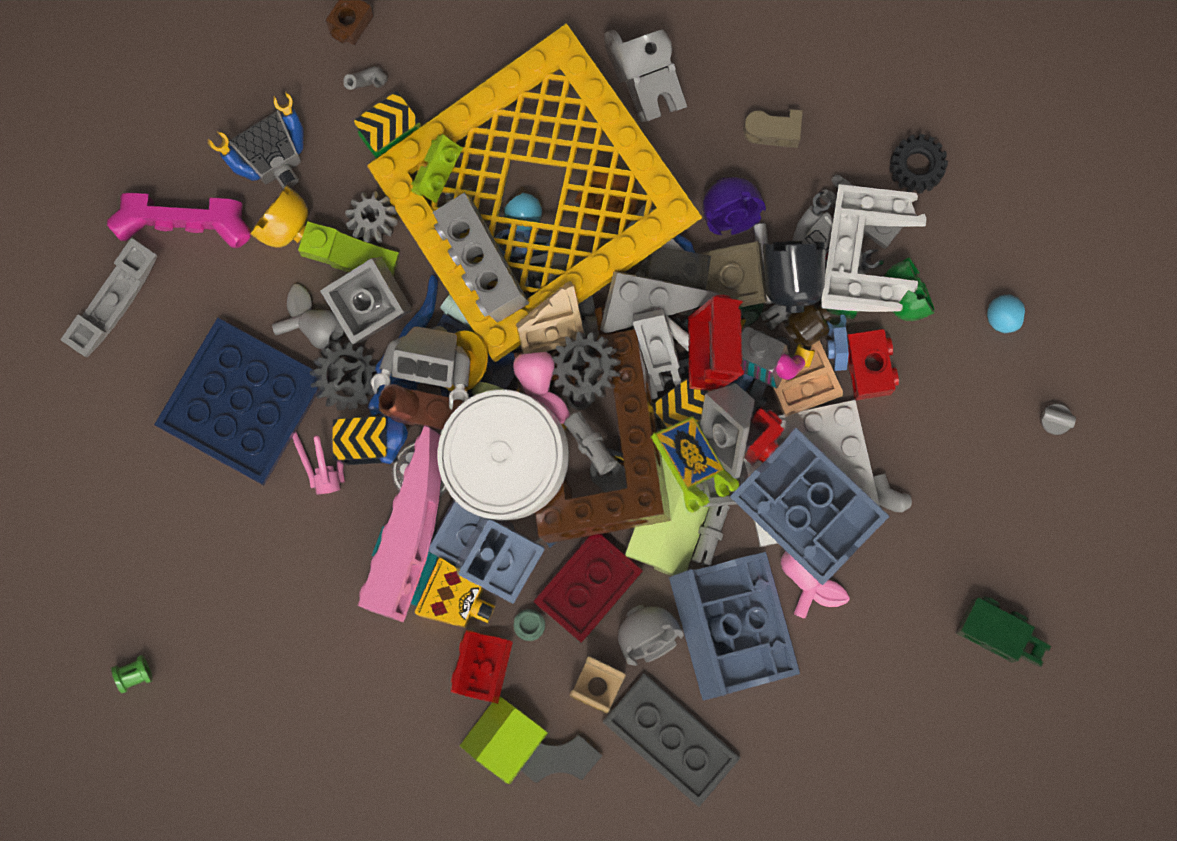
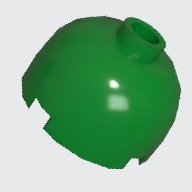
(915, 304)

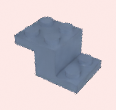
(486, 551)

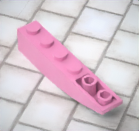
(406, 535)

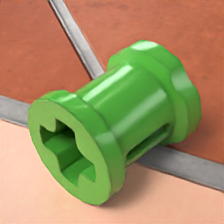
(131, 674)

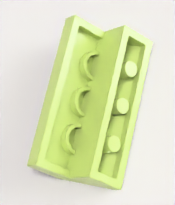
(670, 543)

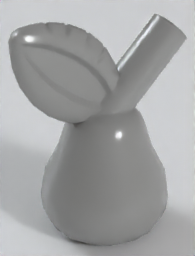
(317, 325)

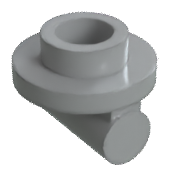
(1057, 419)

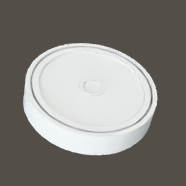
(503, 455)

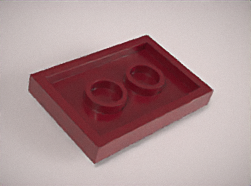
(588, 586)

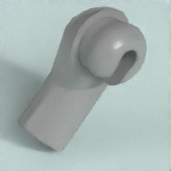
(365, 78)

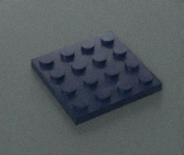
(239, 401)

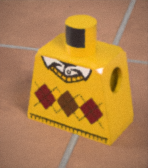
(452, 598)

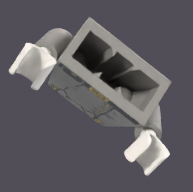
(427, 358)

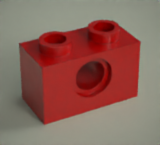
(865, 382)

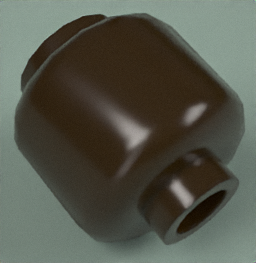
(808, 326)

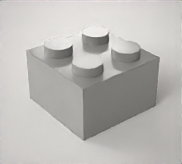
(366, 300)

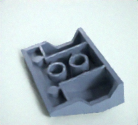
(809, 506)
(734, 625)

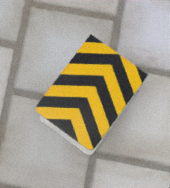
(679, 405)

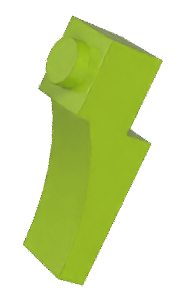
(341, 250)

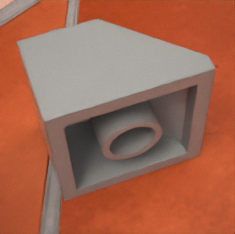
(727, 425)

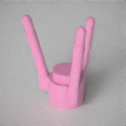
(326, 478)

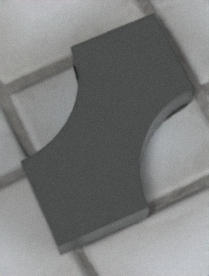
(572, 758)

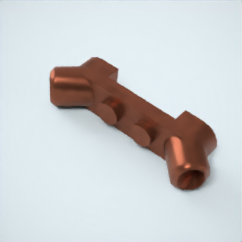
(416, 407)

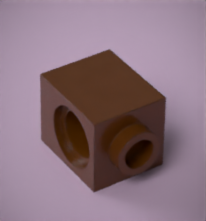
(349, 8)

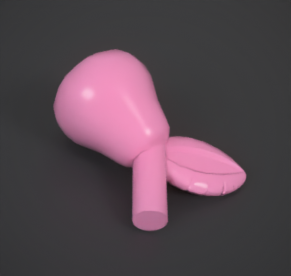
(535, 374)
(829, 594)

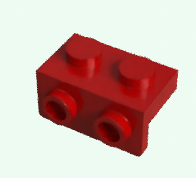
(766, 444)
(481, 666)

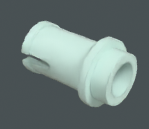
(451, 308)

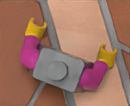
(769, 358)

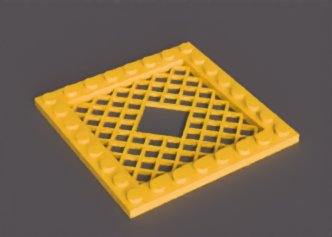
(653, 230)

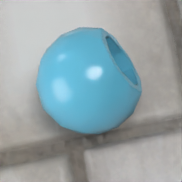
(524, 208)
(1006, 313)

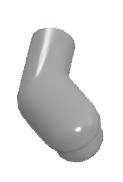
(890, 498)

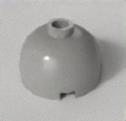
(648, 634)

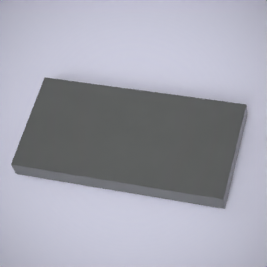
(671, 740)

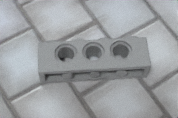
(507, 295)

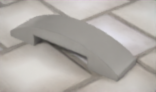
(112, 299)

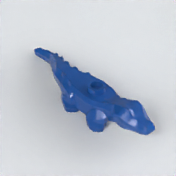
(397, 432)

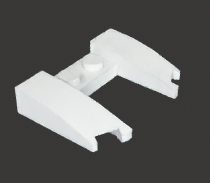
(853, 210)

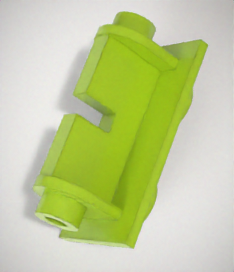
(441, 161)

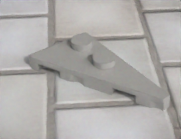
(638, 294)

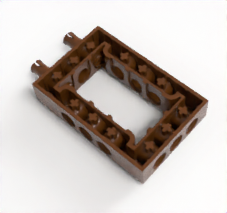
(646, 496)

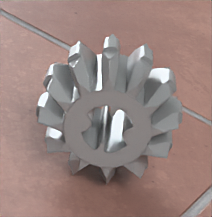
(381, 211)

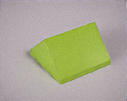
(503, 740)

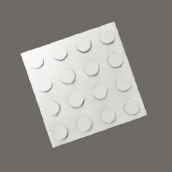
(837, 434)

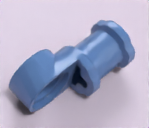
(524, 236)

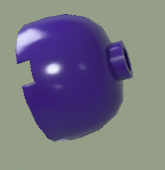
(732, 205)

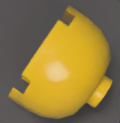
(282, 220)

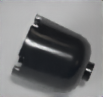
(794, 273)

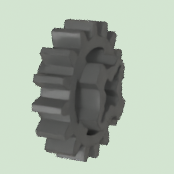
(581, 355)
(336, 366)

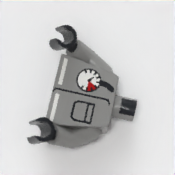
(818, 227)

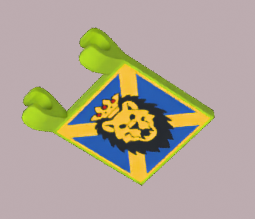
(693, 462)

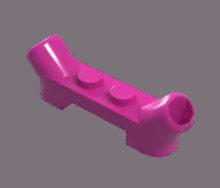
(139, 211)

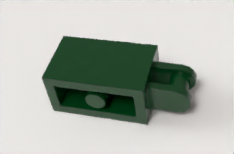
(1001, 632)

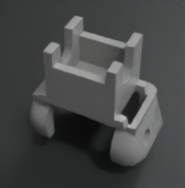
(642, 57)

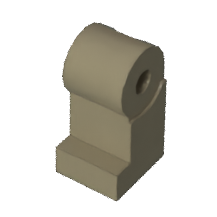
(774, 130)

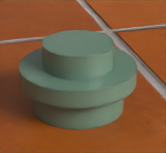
(529, 625)

